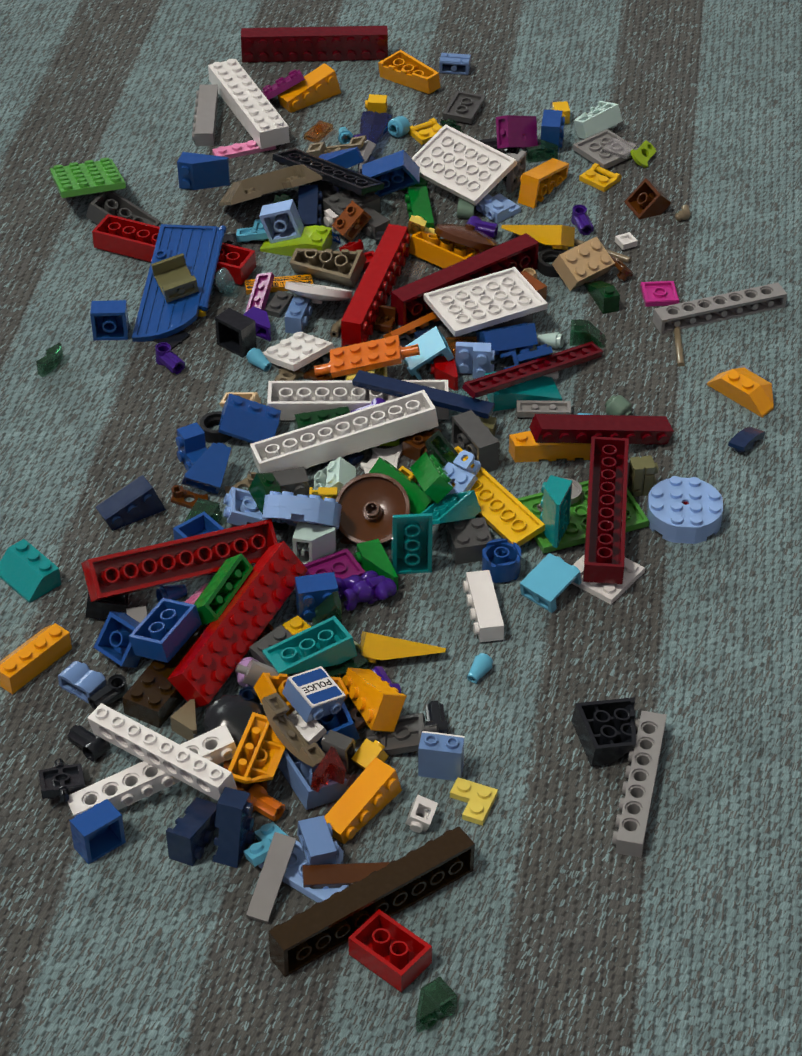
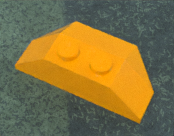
(745, 389)
(257, 752)

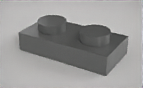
(279, 304)

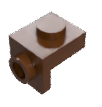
(385, 319)

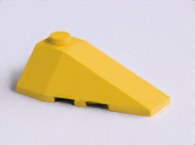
(384, 647)

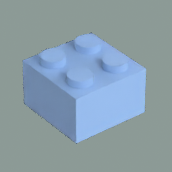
(281, 221)

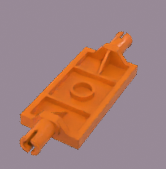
(366, 356)

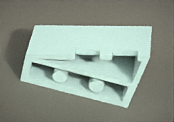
(602, 117)

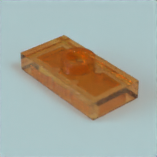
(318, 131)

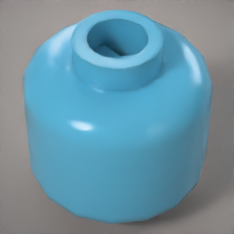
(398, 126)

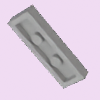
(529, 408)

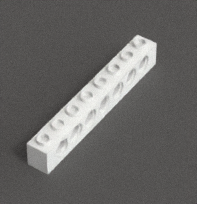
(160, 752)
(145, 780)

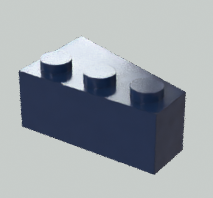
(310, 205)
(130, 504)
(234, 825)
(192, 832)

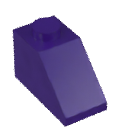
(262, 322)

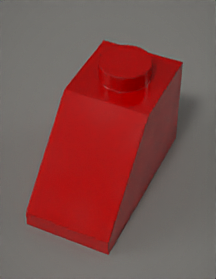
(445, 370)

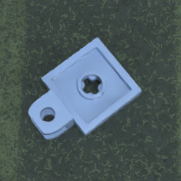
(462, 473)

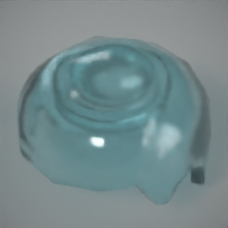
(224, 281)

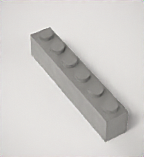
(205, 115)

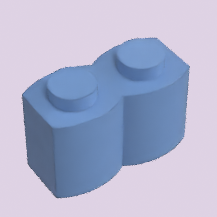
(81, 680)

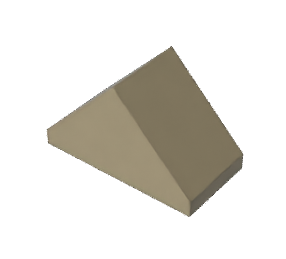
(184, 720)

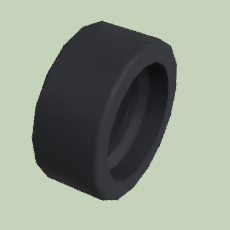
(548, 256)
(213, 436)

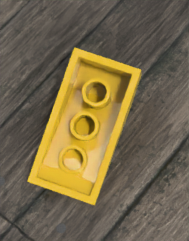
(557, 236)

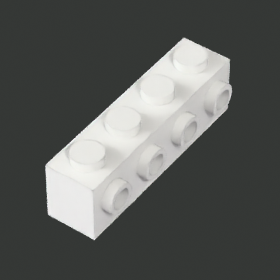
(484, 606)

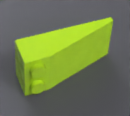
(312, 238)

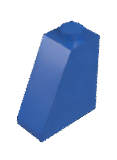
(208, 469)

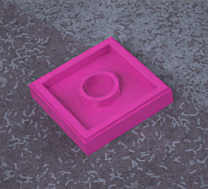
(659, 293)

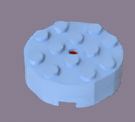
(294, 509)
(684, 509)

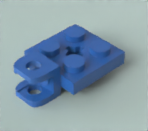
(527, 355)

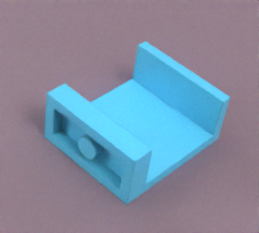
(430, 346)
(549, 581)

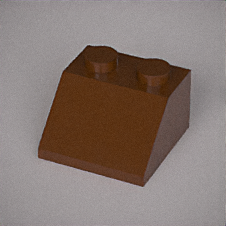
(647, 200)

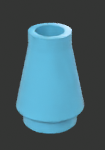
(344, 135)
(258, 359)
(480, 666)

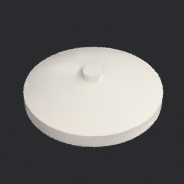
(318, 292)

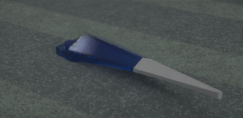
(374, 126)

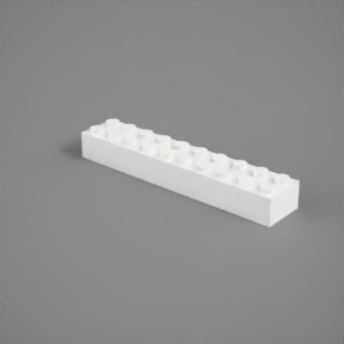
(249, 104)
(312, 396)
(346, 434)

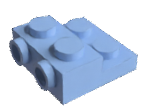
(497, 207)
(474, 358)
(241, 507)

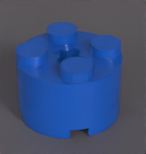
(502, 560)

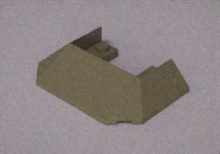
(268, 182)

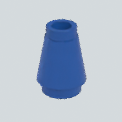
(171, 592)

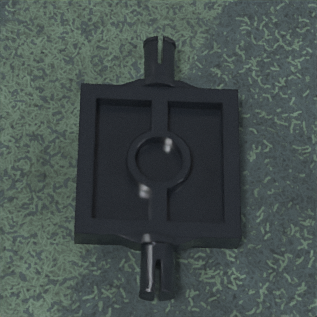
(61, 780)

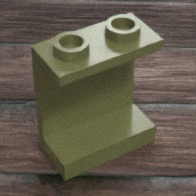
(174, 278)

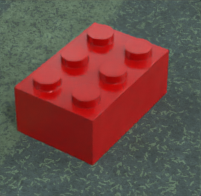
(390, 950)

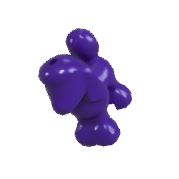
(365, 588)

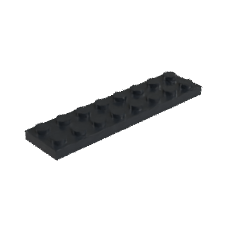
(330, 172)

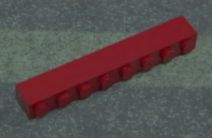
(580, 428)

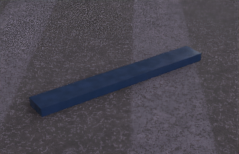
(438, 397)

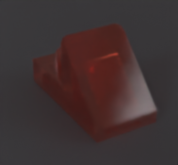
(329, 769)

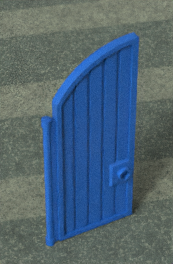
(201, 253)

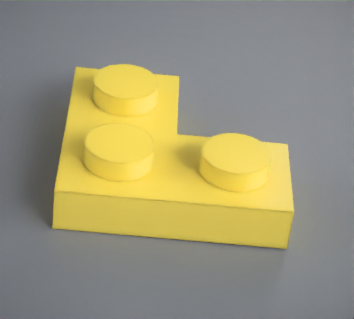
(418, 223)
(479, 799)

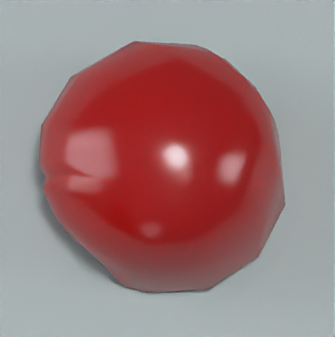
(353, 246)

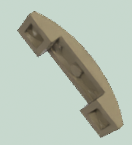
(320, 148)
(291, 738)

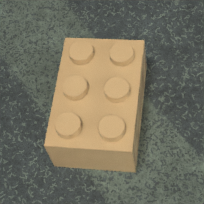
(583, 263)

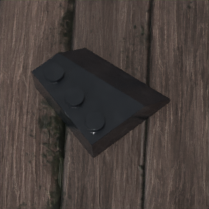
(605, 729)

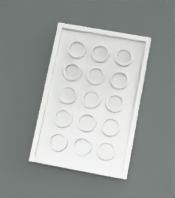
(462, 164)
(485, 301)

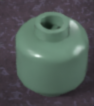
(618, 406)

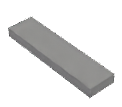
(271, 878)

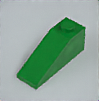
(373, 557)

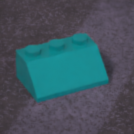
(556, 508)
(28, 571)

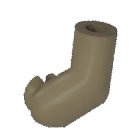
(683, 214)
(336, 328)

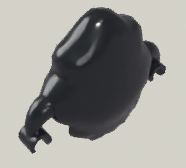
(233, 712)

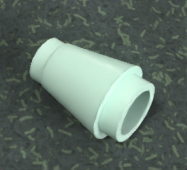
(551, 339)

